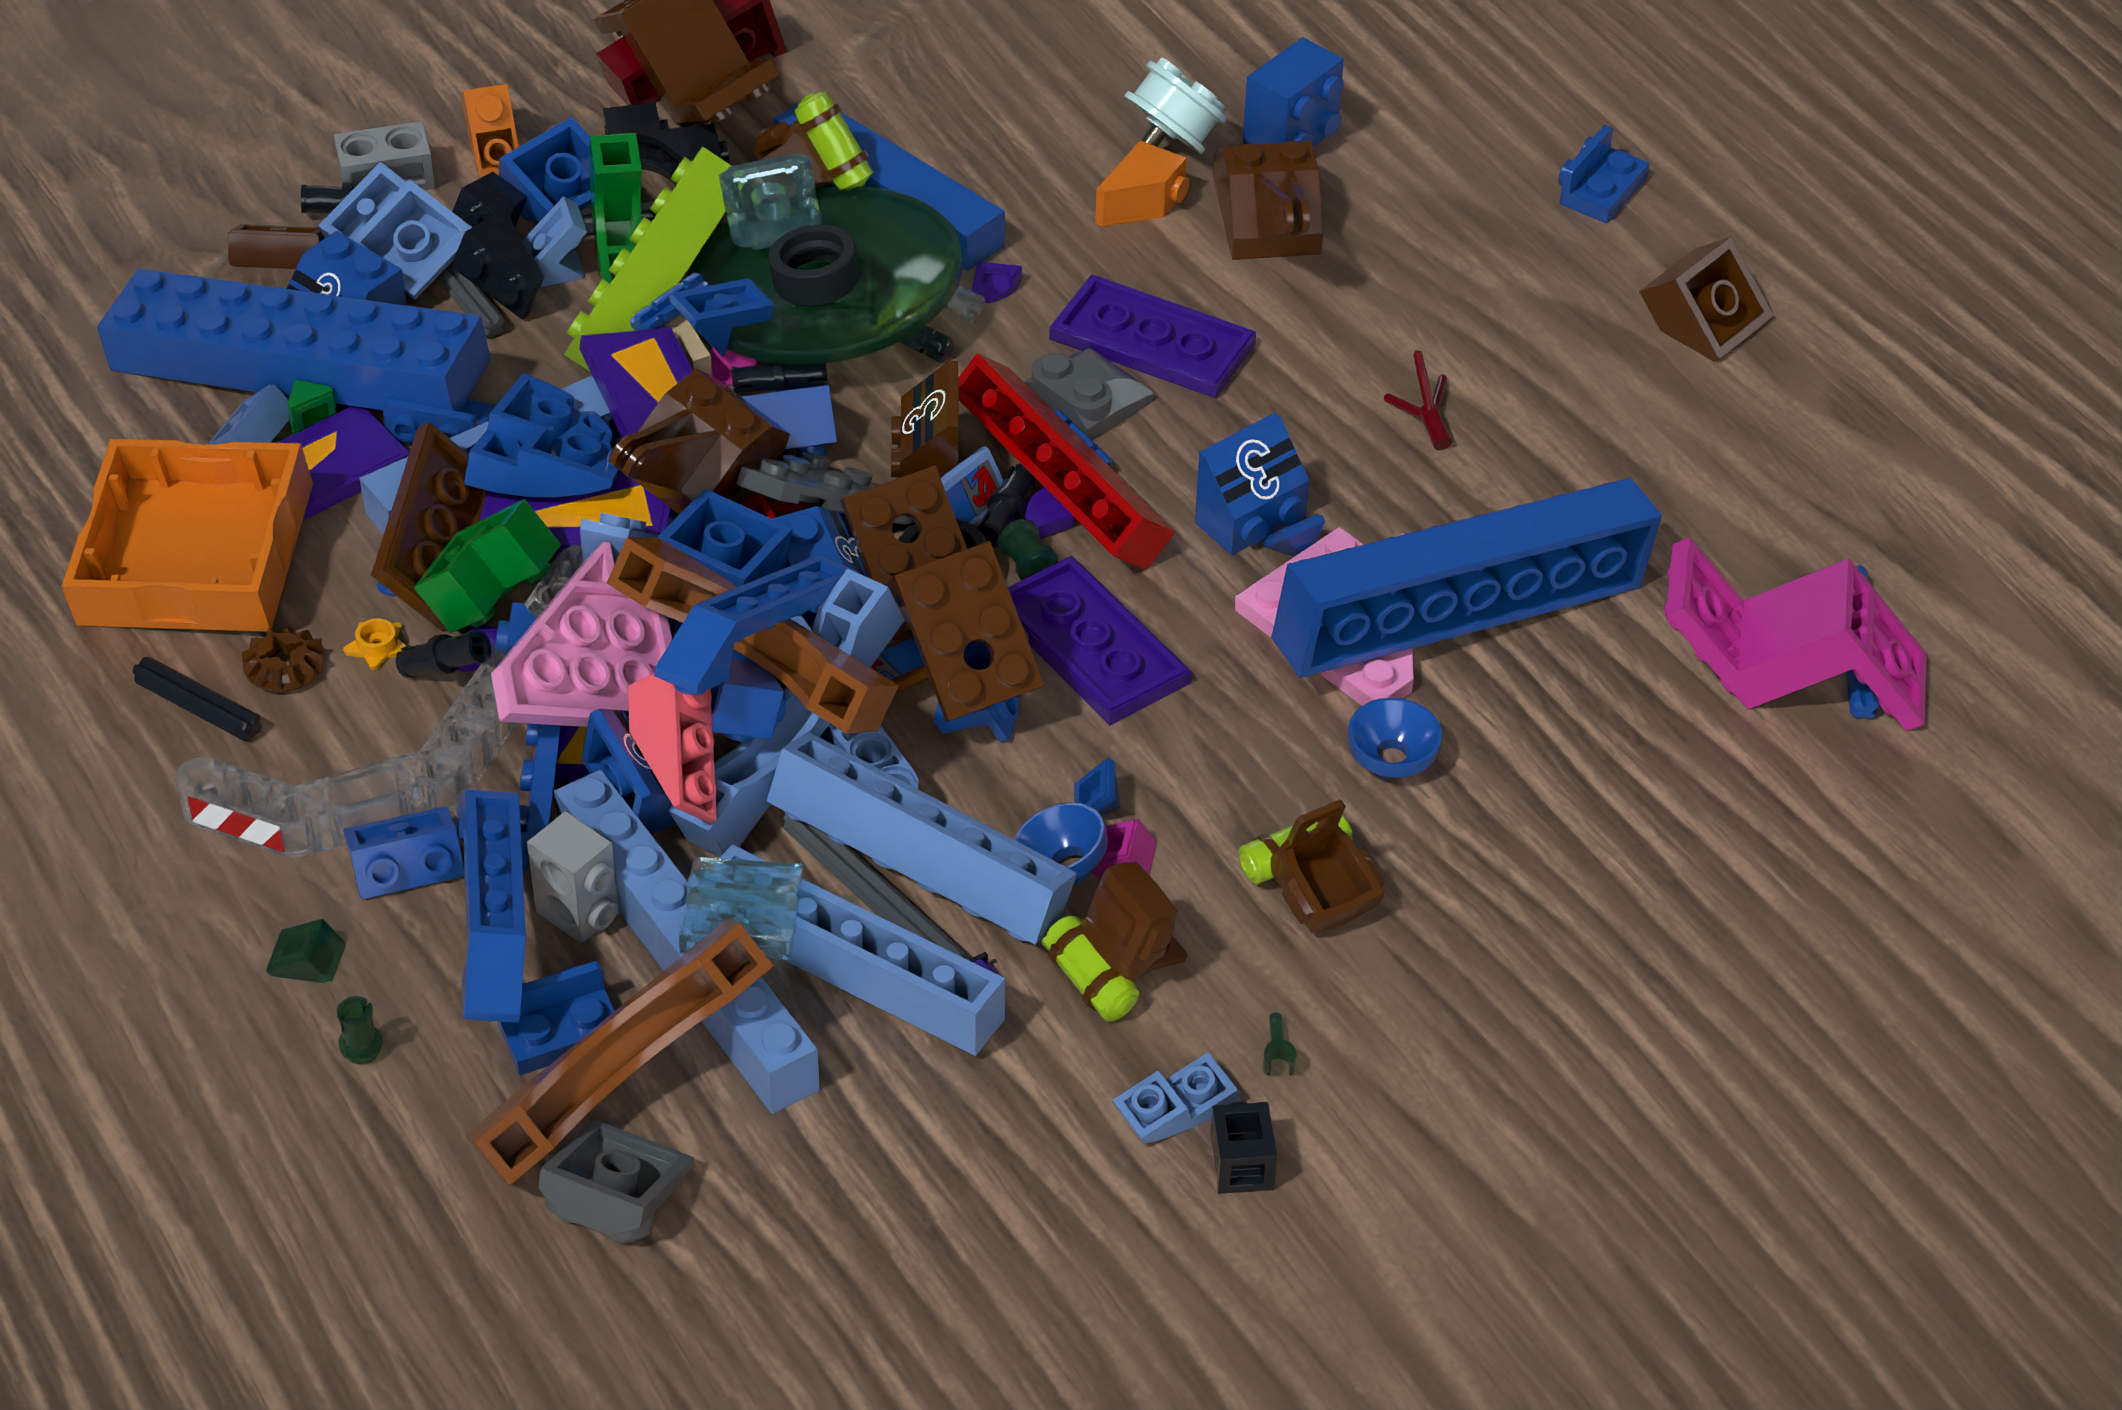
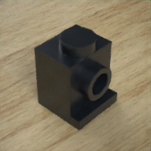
(1243, 1147)

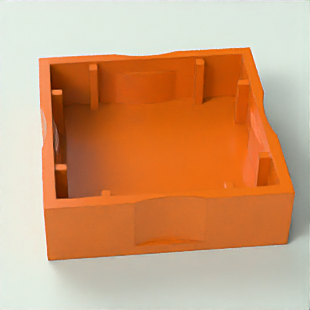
(188, 535)

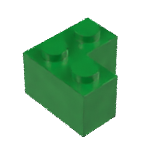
(486, 565)

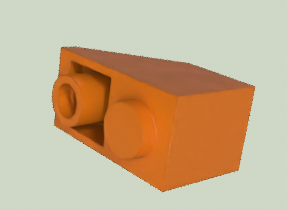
(489, 126)

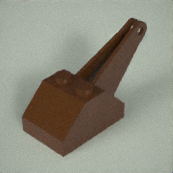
(1269, 199)
(697, 442)

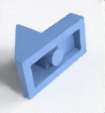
(554, 243)

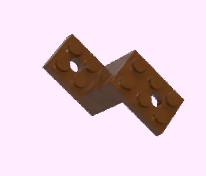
(689, 56)
(944, 593)

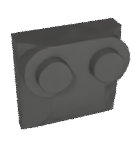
(1088, 389)
(612, 1181)

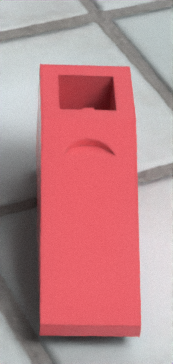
(676, 742)

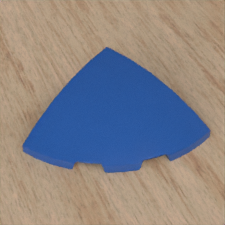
(541, 445)

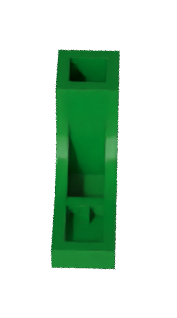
(614, 196)

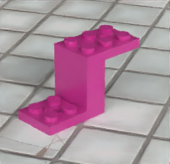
(1796, 634)

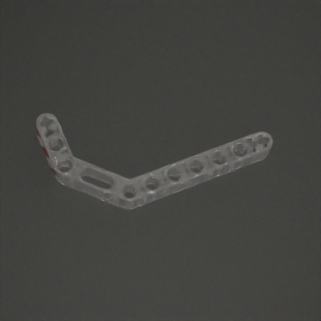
(313, 814)

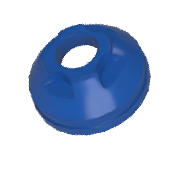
(1394, 725)
(1065, 832)

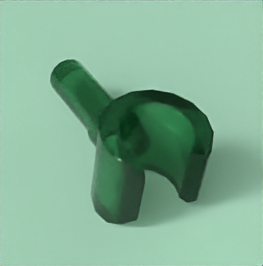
(1278, 1047)

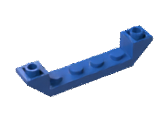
(704, 644)
(539, 773)
(493, 905)

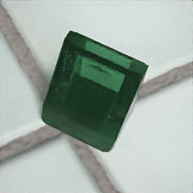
(307, 953)

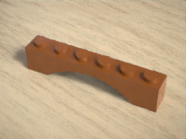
(811, 667)
(571, 1086)

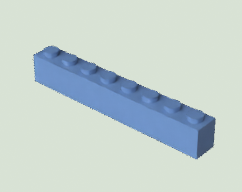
(652, 899)

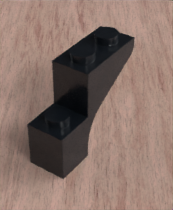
(659, 146)
(492, 249)

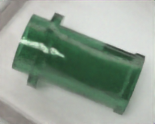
(359, 1037)

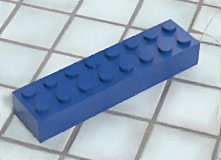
(272, 335)
(1464, 576)

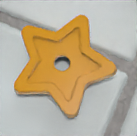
(375, 631)

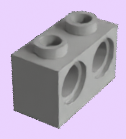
(398, 147)
(573, 877)

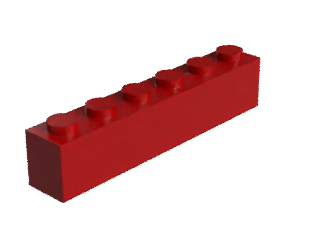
(1063, 462)

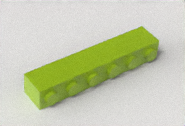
(661, 250)

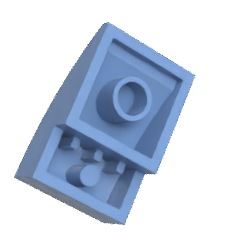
(399, 225)

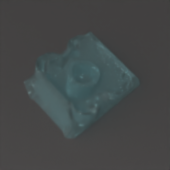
(769, 199)

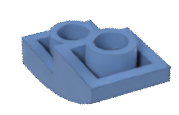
(1172, 1105)

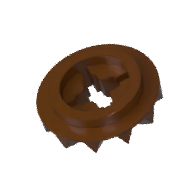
(274, 675)

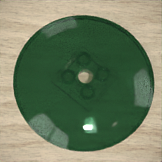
(906, 279)

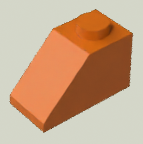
(1141, 186)

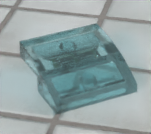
(754, 893)

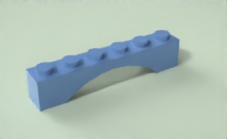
(857, 619)

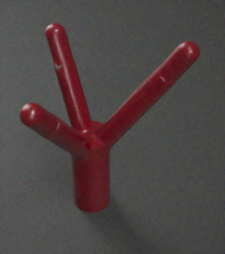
(1429, 412)

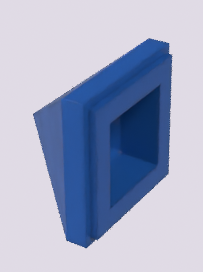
(1296, 537)
(1099, 788)

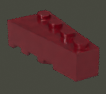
(749, 21)

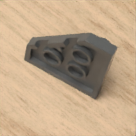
(807, 480)

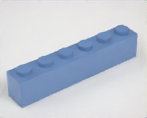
(921, 837)
(893, 968)

